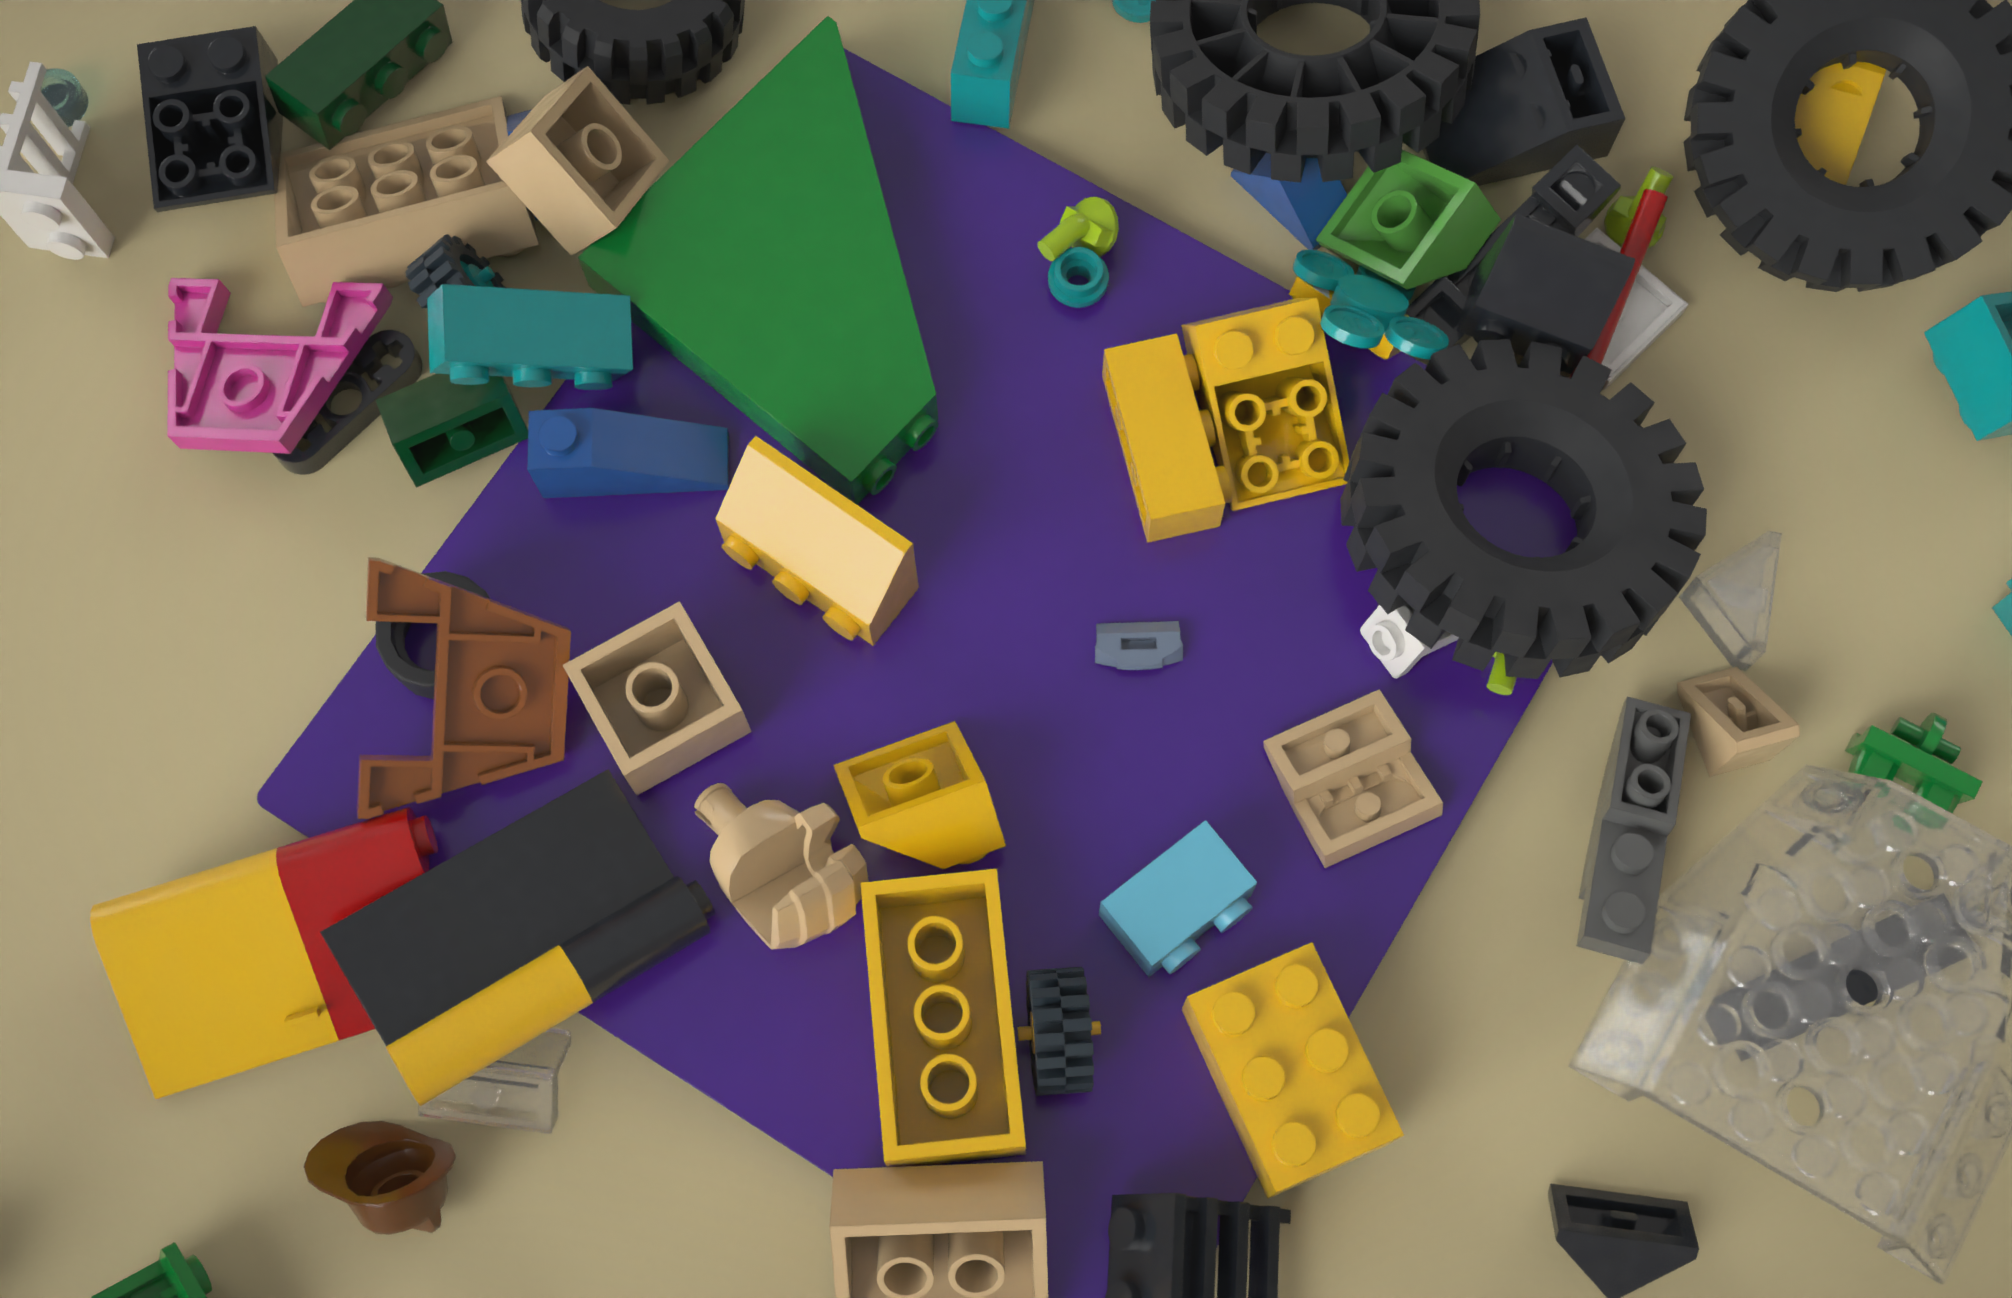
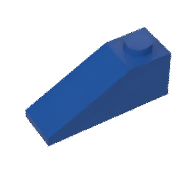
(623, 454)

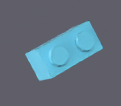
(1179, 900)

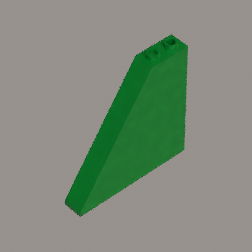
(782, 274)

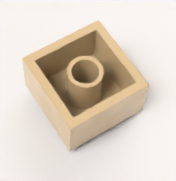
(578, 161)
(657, 698)

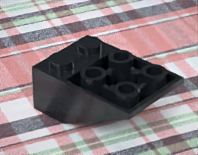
(1531, 107)
(210, 118)

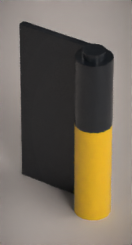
(515, 935)

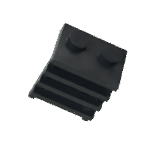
(1169, 1241)

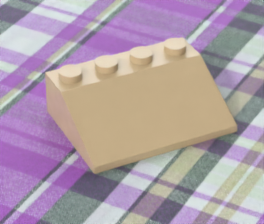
(393, 195)

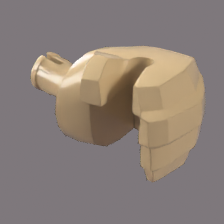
(782, 866)

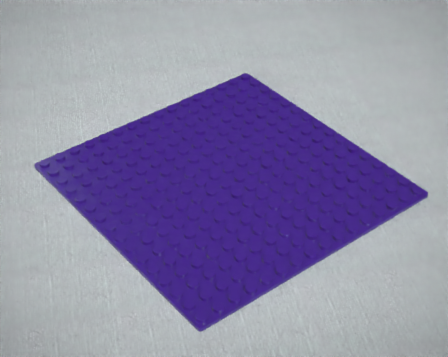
(1090, 767)

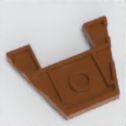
(494, 690)

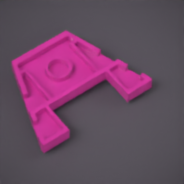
(258, 388)

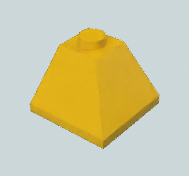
(923, 799)

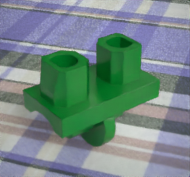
(1888, 757)

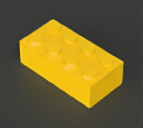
(942, 1019)

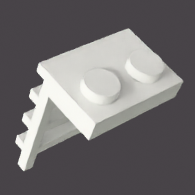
(46, 205)

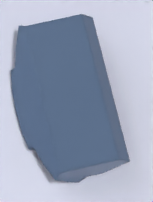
(1138, 645)

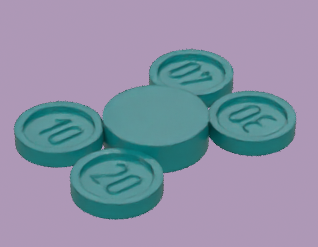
(1367, 307)

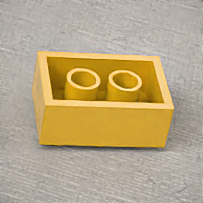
(1290, 1070)

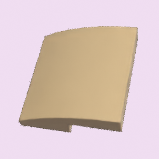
(1352, 778)

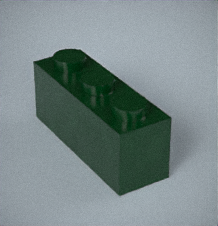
(357, 64)

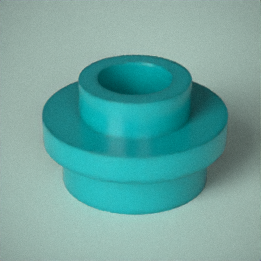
(1078, 262)

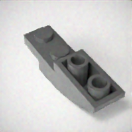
(1631, 830)

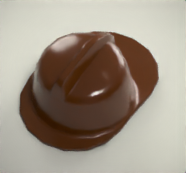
(384, 1175)

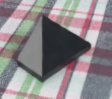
(1621, 1236)

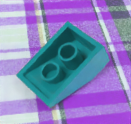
(1976, 359)

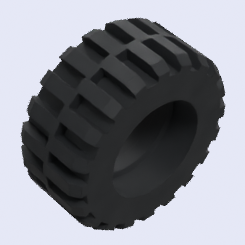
(636, 50)

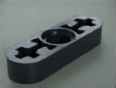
(347, 427)

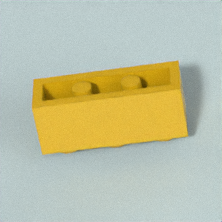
(1165, 437)

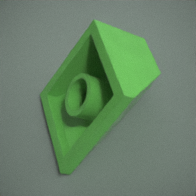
(1411, 222)

